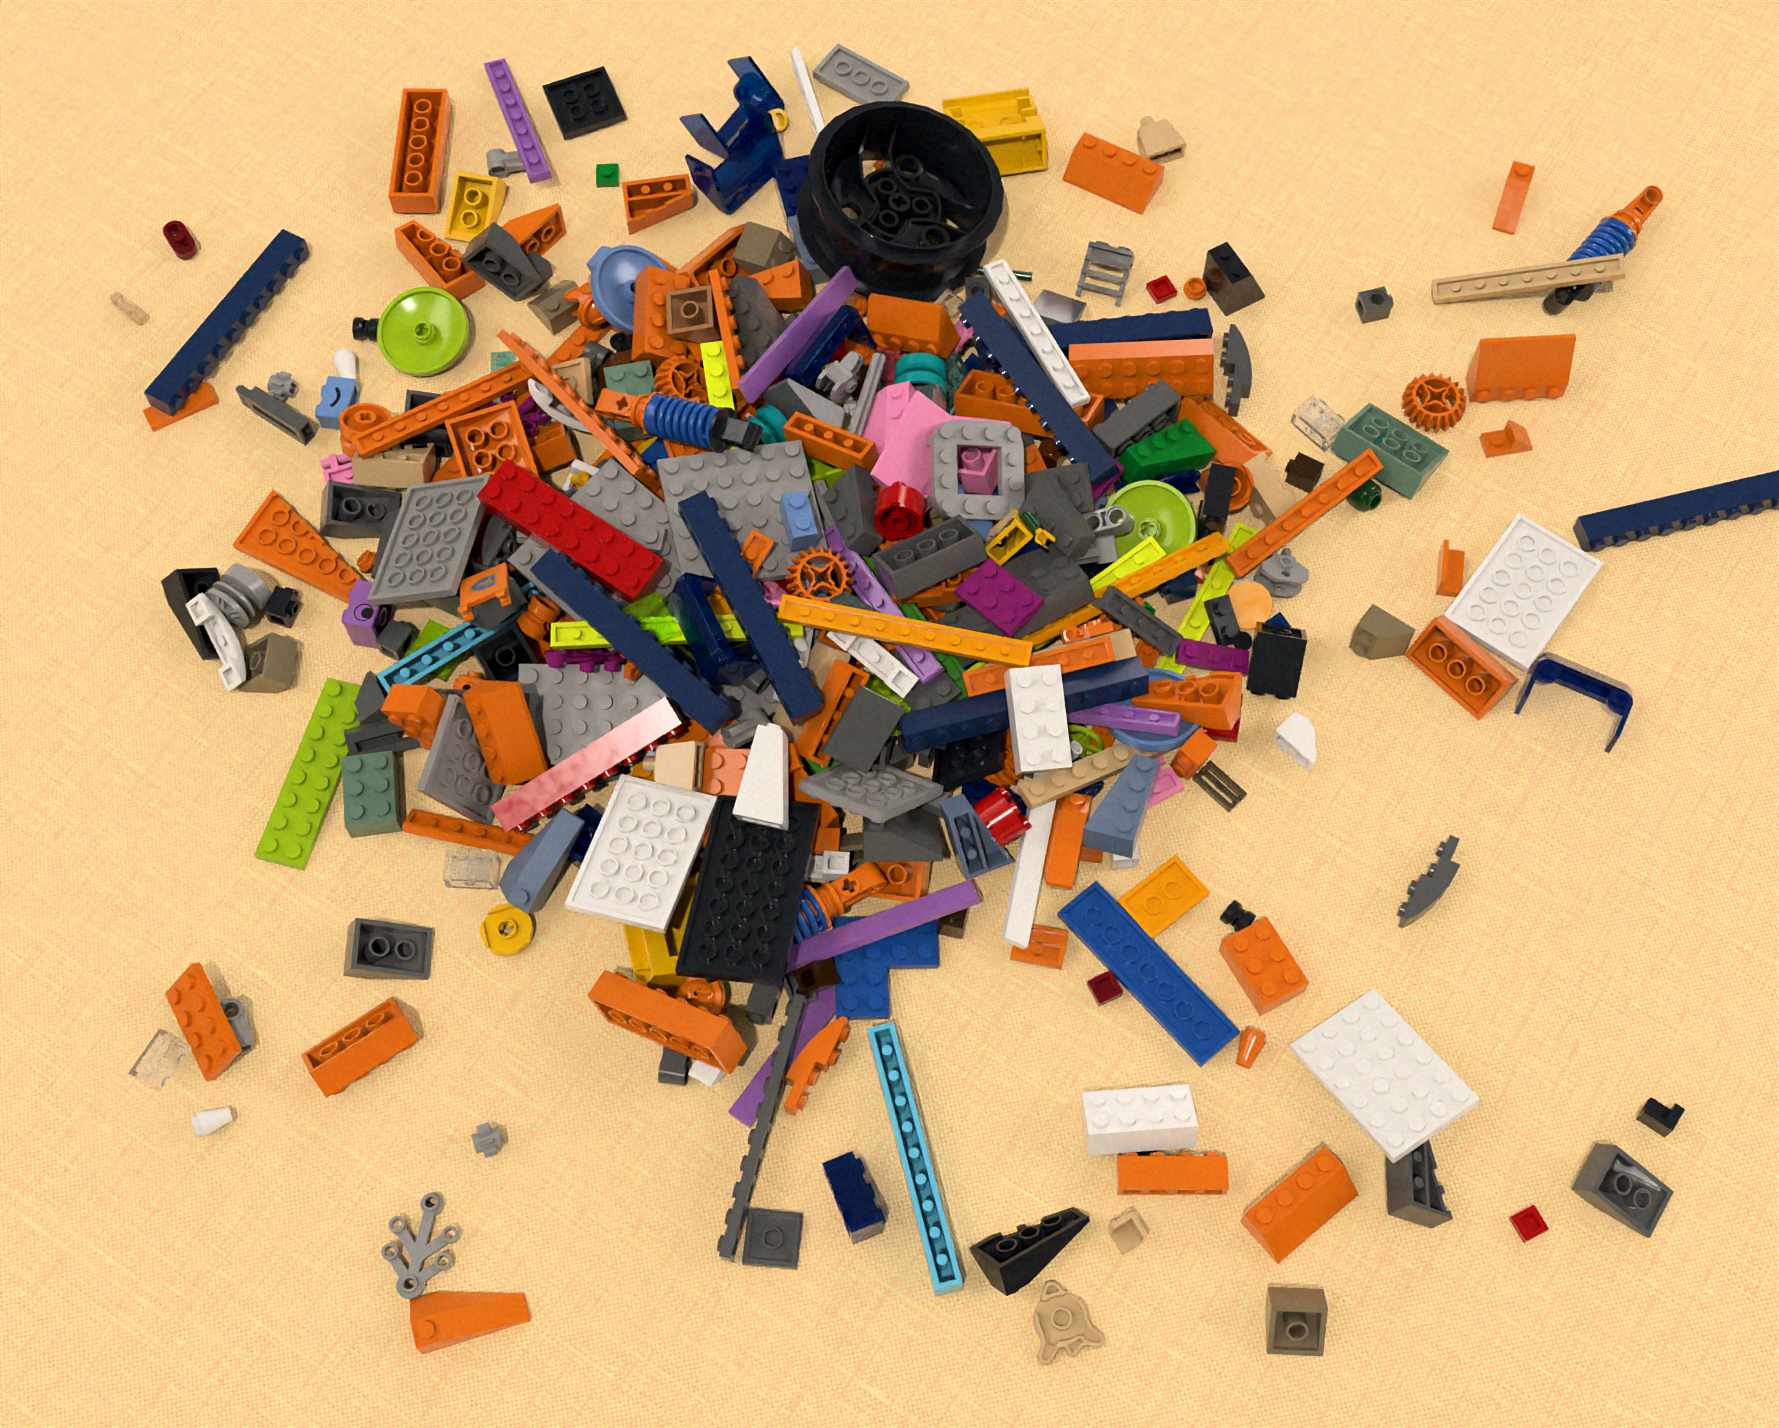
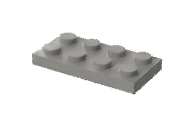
(859, 77)

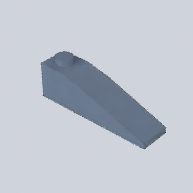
(537, 866)

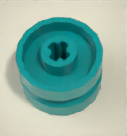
(921, 370)
(772, 422)

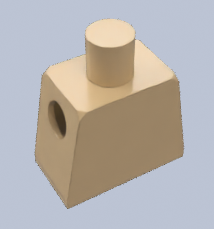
(1159, 141)
(678, 765)

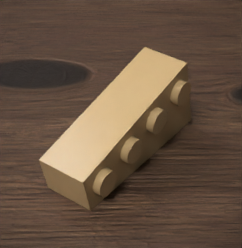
(819, 664)

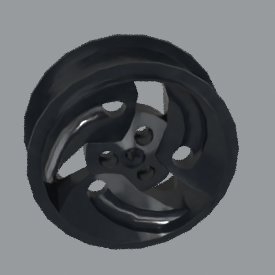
(897, 209)

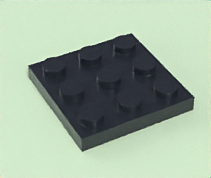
(584, 102)
(969, 760)

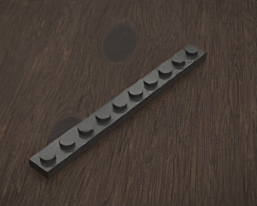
(759, 1136)

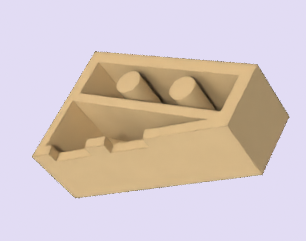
(395, 467)
(1268, 497)

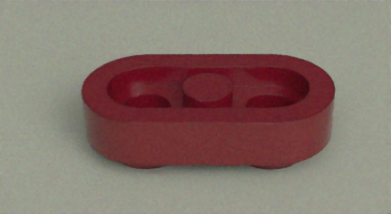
(182, 242)

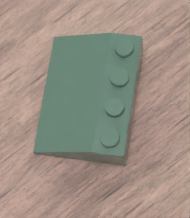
(1404, 452)

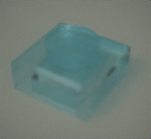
(501, 359)

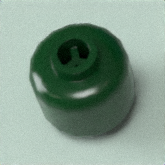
(1366, 496)

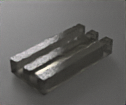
(1204, 771)

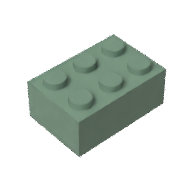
(631, 380)
(371, 794)

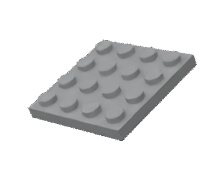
(456, 768)
(873, 795)

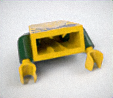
(1012, 534)

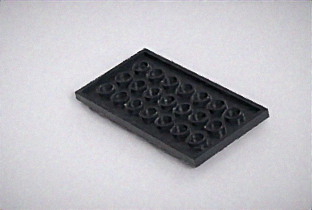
(748, 897)

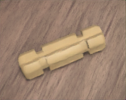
(128, 308)

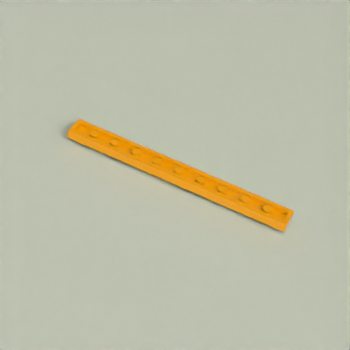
(1140, 582)
(905, 631)

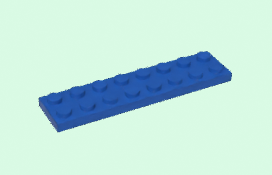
(1148, 974)

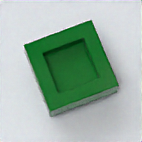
(607, 175)

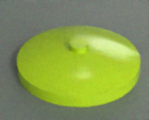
(423, 331)
(1157, 512)

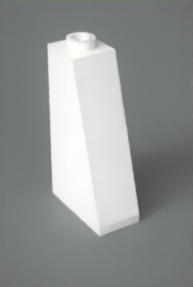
(764, 784)

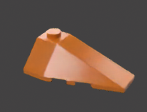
(1065, 839)

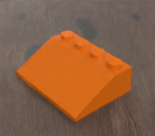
(1520, 368)
(488, 438)

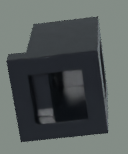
(282, 606)

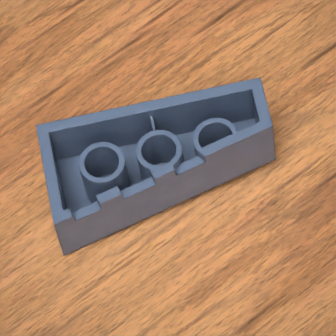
(1122, 812)

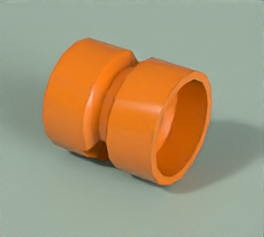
(539, 614)

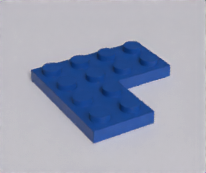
(864, 973)

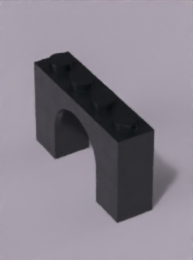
(1215, 506)

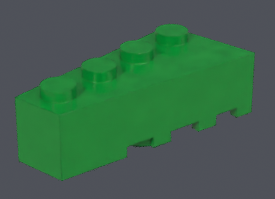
(1167, 451)

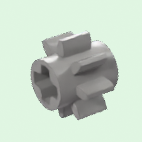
(282, 385)
(487, 1140)

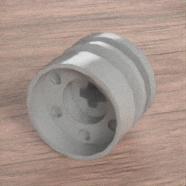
(239, 595)

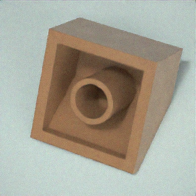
(692, 315)

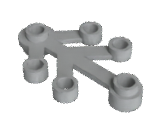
(420, 1249)

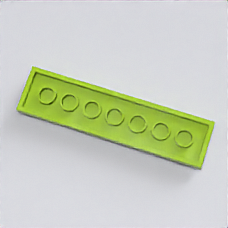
(311, 779)

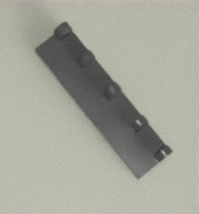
(1139, 620)

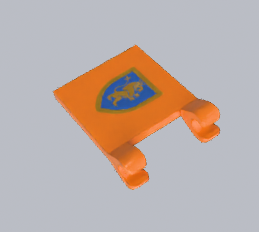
(483, 587)

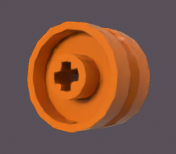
(358, 419)

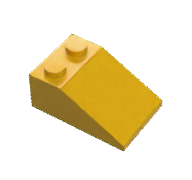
(473, 205)

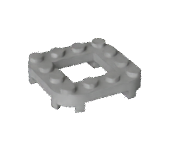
(943, 466)

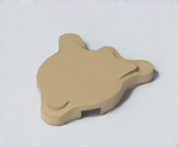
(1063, 1324)

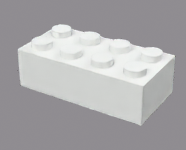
(1037, 719)
(1139, 1119)

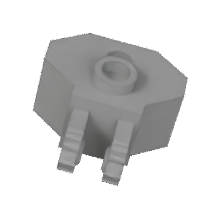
(841, 377)
(1281, 572)

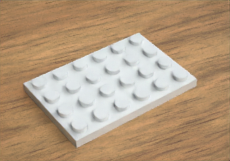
(1522, 591)
(642, 853)
(1384, 1075)

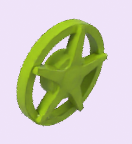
(1084, 740)

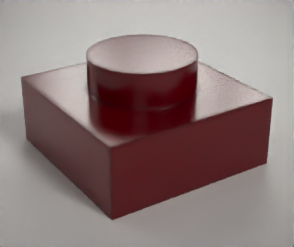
(1104, 988)

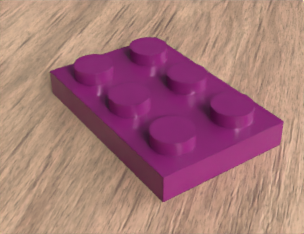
(999, 597)

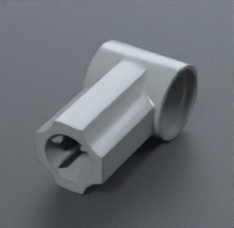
(502, 162)
(1101, 551)
(745, 729)
(238, 1023)

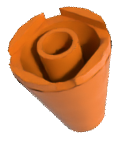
(1242, 484)

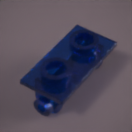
(1184, 482)

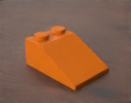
(538, 229)

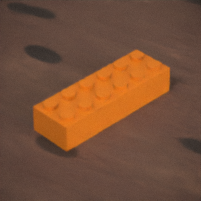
(420, 150)
(1129, 367)
(994, 398)
(668, 1021)

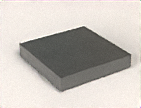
(772, 1239)

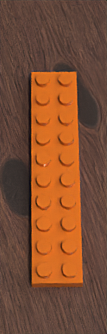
(580, 409)

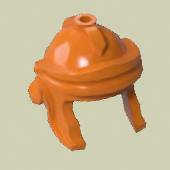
(587, 312)
(710, 994)

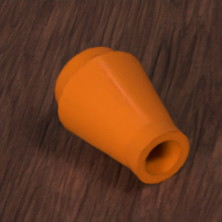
(1250, 1046)

